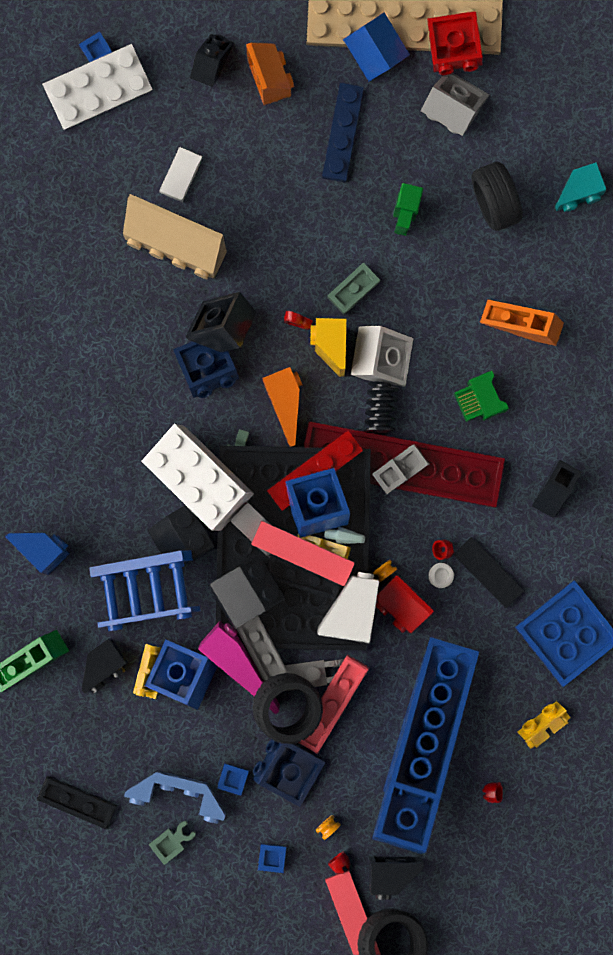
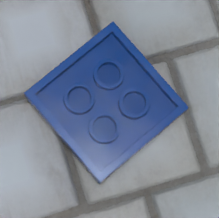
(567, 633)

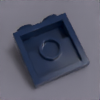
(205, 368)
(288, 771)

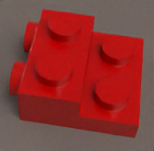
(455, 42)

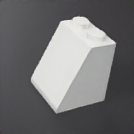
(353, 610)

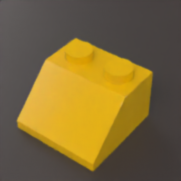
(330, 342)

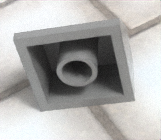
(454, 103)

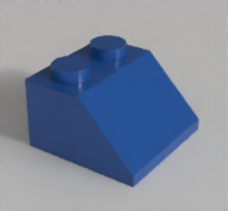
(317, 502)
(40, 549)
(181, 674)

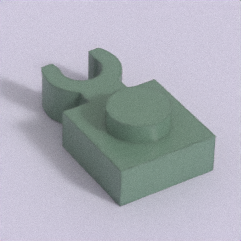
(169, 844)

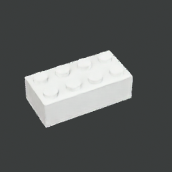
(197, 477)

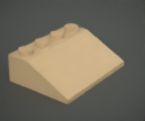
(173, 238)

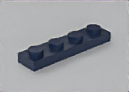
(342, 132)

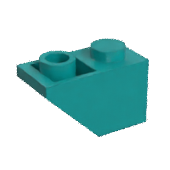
(582, 186)

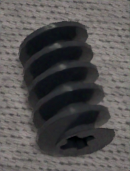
(380, 408)

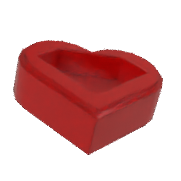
(297, 320)

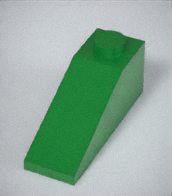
(31, 659)

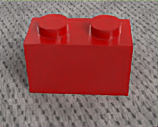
(402, 605)

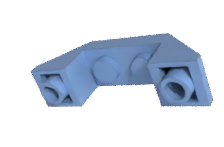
(210, 806)

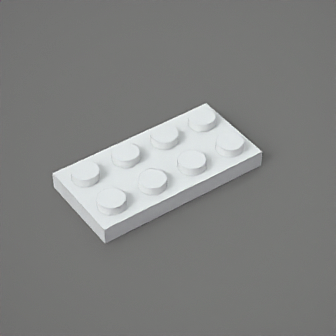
(97, 86)

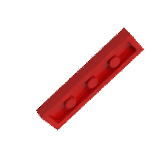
(332, 456)

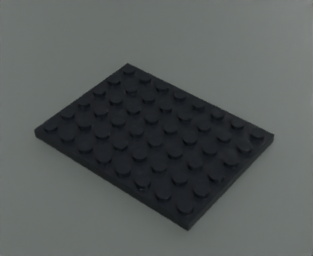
(296, 618)

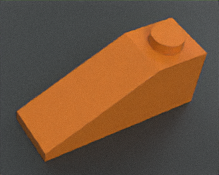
(523, 322)
(284, 396)

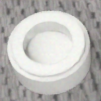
(441, 575)

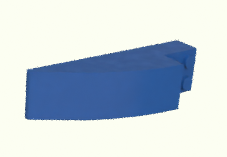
(425, 746)

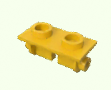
(148, 660)
(552, 716)

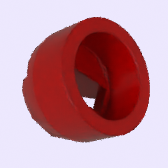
(437, 551)
(493, 792)
(339, 862)

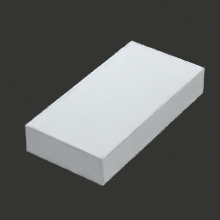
(180, 174)

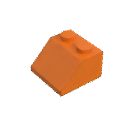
(268, 72)

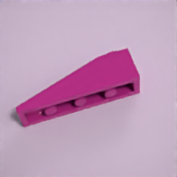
(231, 656)

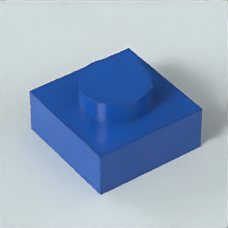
(95, 47)
(232, 779)
(272, 858)

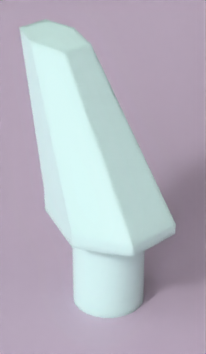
(344, 536)

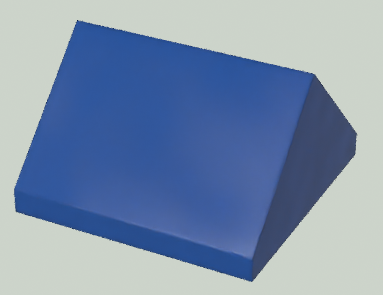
(376, 47)

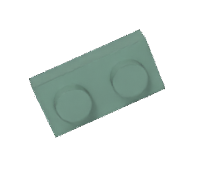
(353, 288)

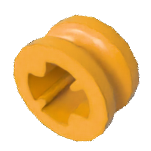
(384, 570)
(328, 827)

